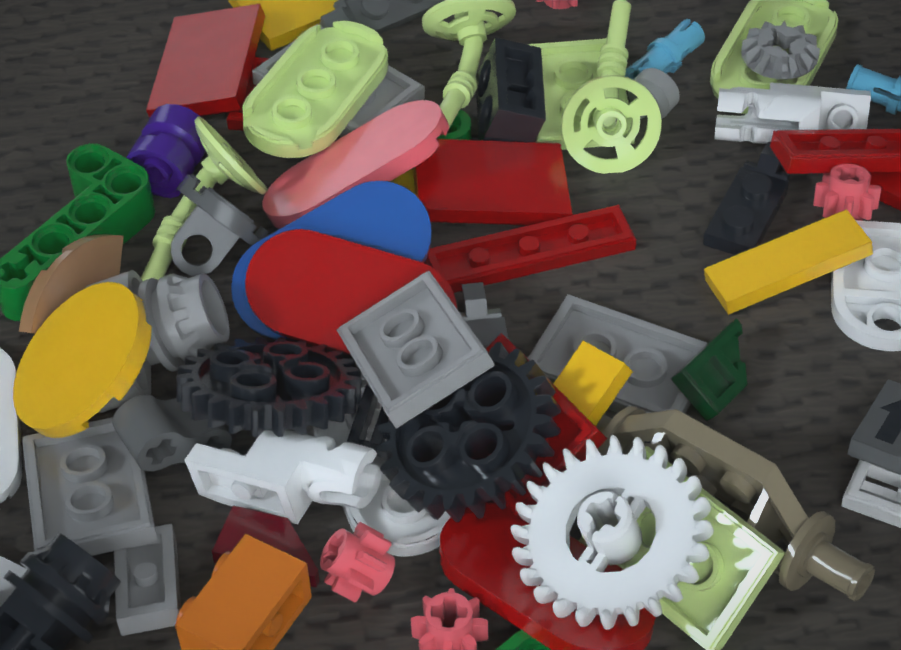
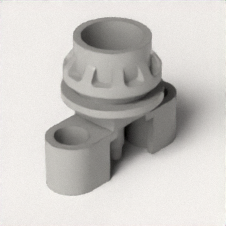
(183, 318)

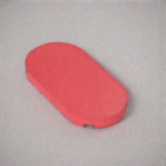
(371, 152)

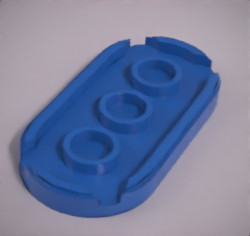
(369, 214)

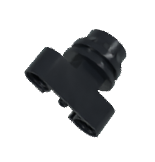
(55, 598)

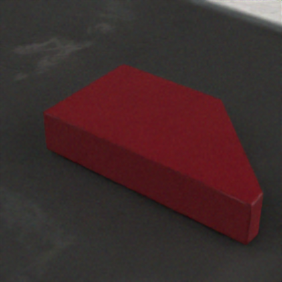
(268, 528)

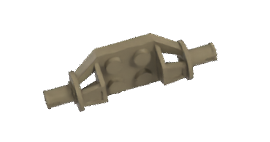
(752, 490)

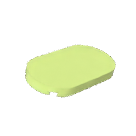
(814, 17)
(315, 89)

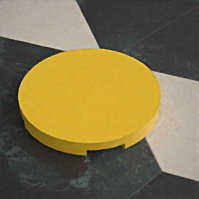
(81, 359)

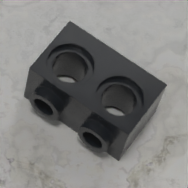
(510, 93)

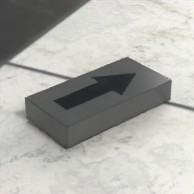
(879, 433)

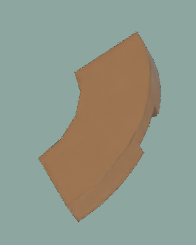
(79, 265)

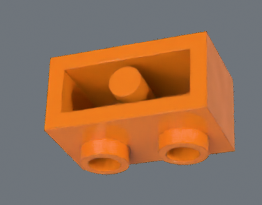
(247, 601)

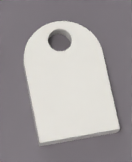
(871, 289)

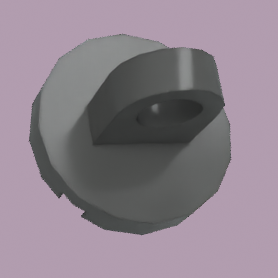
(215, 220)

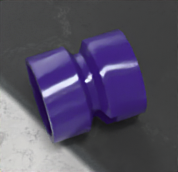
(168, 148)

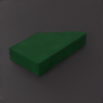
(714, 373)

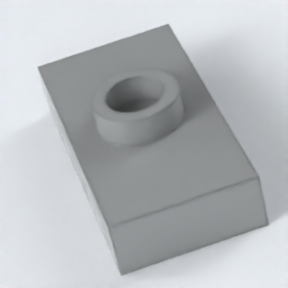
(149, 584)

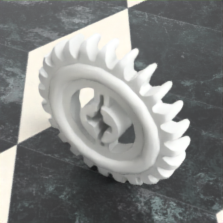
(612, 533)

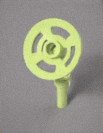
(471, 33)
(611, 111)
(219, 166)

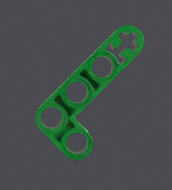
(109, 199)

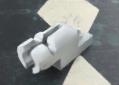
(788, 109)
(286, 474)

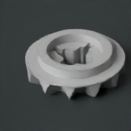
(773, 62)

